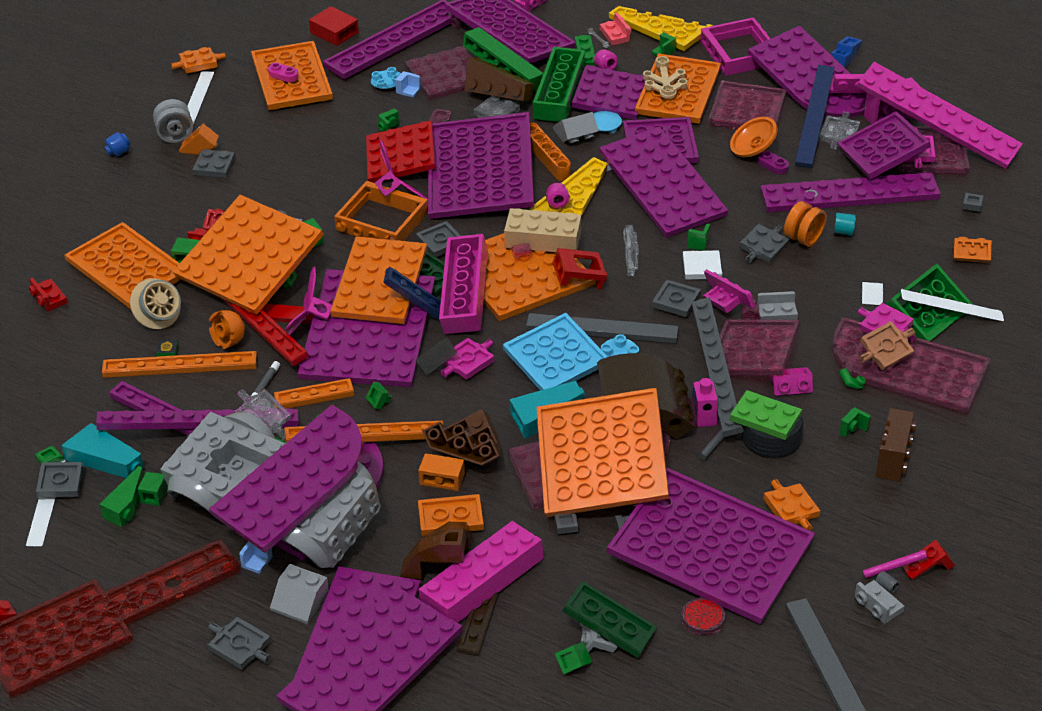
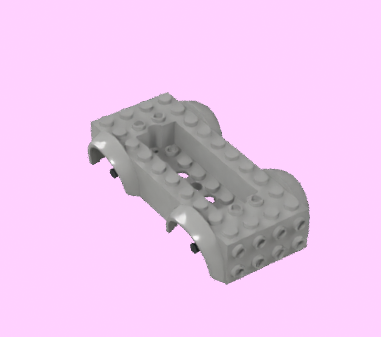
(231, 448)

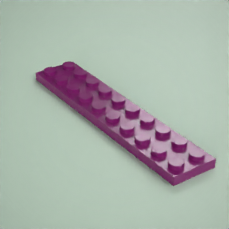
(389, 40)
(851, 191)

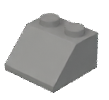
(576, 127)
(299, 593)

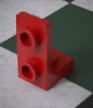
(935, 554)

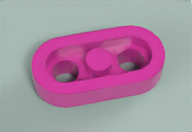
(283, 72)

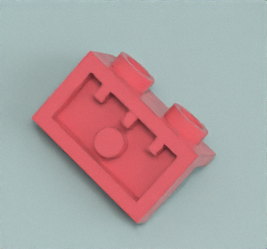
(616, 31)

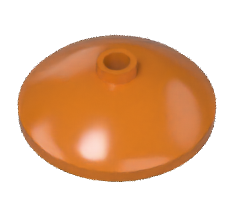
(754, 137)

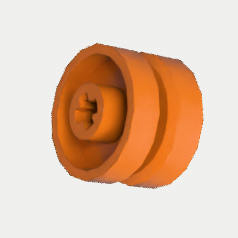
(805, 223)

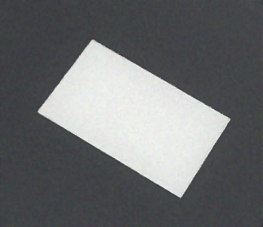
(872, 293)

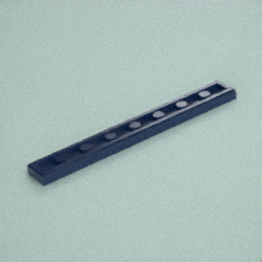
(814, 116)

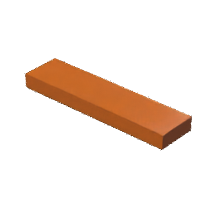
(315, 393)

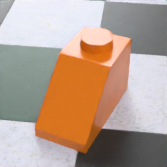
(200, 139)

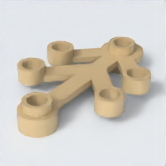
(666, 91)

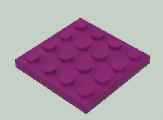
(608, 91)
(677, 129)
(883, 145)

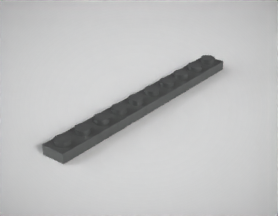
(716, 364)

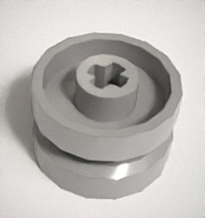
(173, 120)

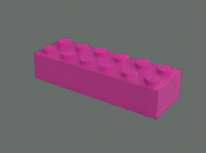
(463, 284)
(483, 572)

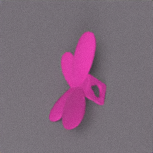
(396, 181)
(309, 302)

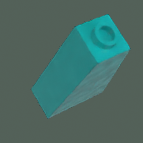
(524, 408)
(102, 452)

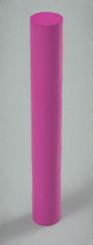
(895, 563)

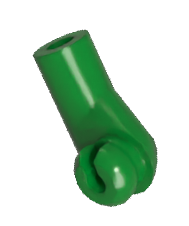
(849, 381)

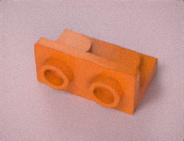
(972, 250)

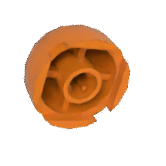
(226, 328)

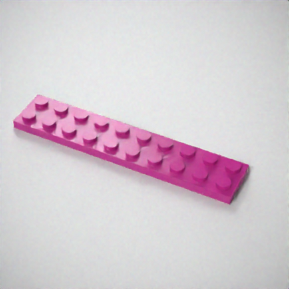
(939, 115)

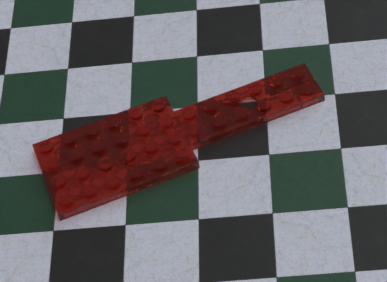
(92, 621)

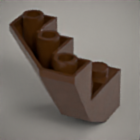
(468, 439)
(437, 547)

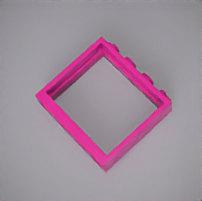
(713, 34)

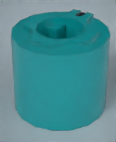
(844, 224)

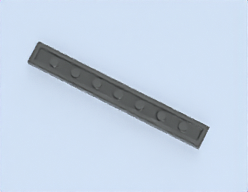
(611, 328)
(823, 656)

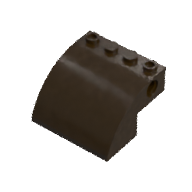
(642, 371)

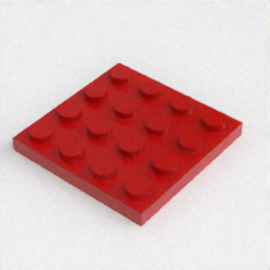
(408, 148)

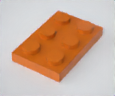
(438, 511)

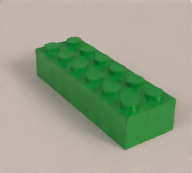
(559, 84)

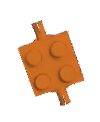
(198, 60)
(791, 504)

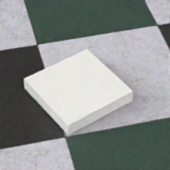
(698, 261)

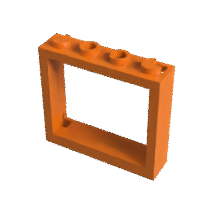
(395, 199)

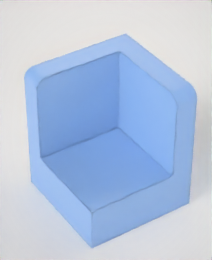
(408, 84)
(254, 558)

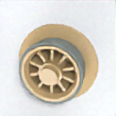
(155, 303)

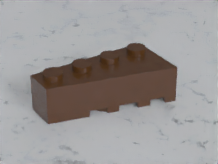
(493, 81)
(894, 445)

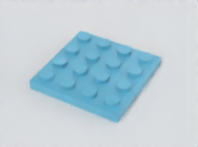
(555, 353)

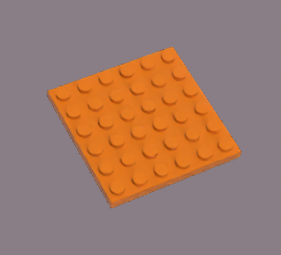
(248, 254)
(523, 282)
(602, 452)

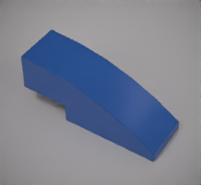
(846, 50)

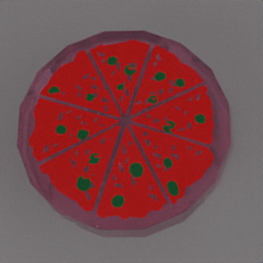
(703, 616)

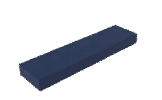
(412, 292)

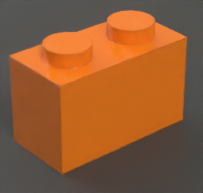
(441, 472)

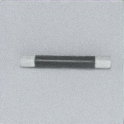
(267, 378)

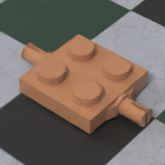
(887, 345)

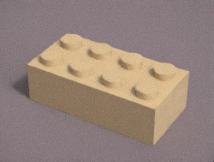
(542, 229)

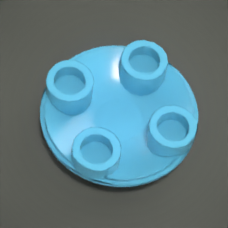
(385, 79)
(607, 121)
(619, 345)

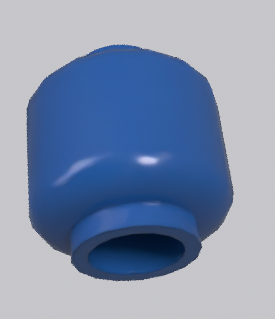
(117, 144)

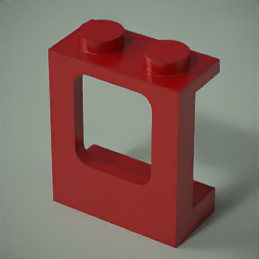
(566, 266)

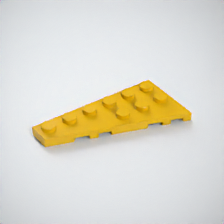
(685, 33)
(580, 186)

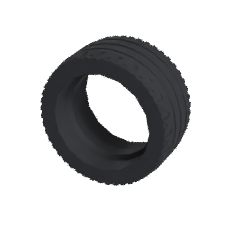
(771, 446)

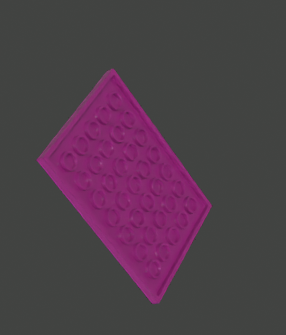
(481, 166)
(363, 348)
(713, 546)

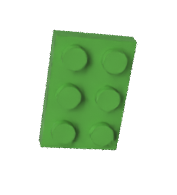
(766, 415)

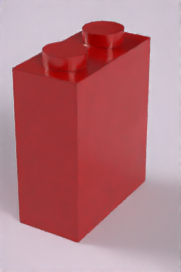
(333, 26)

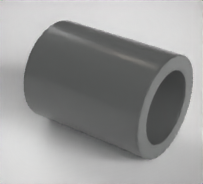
(887, 582)

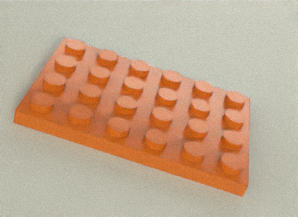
(308, 88)
(689, 101)
(121, 261)
(362, 288)

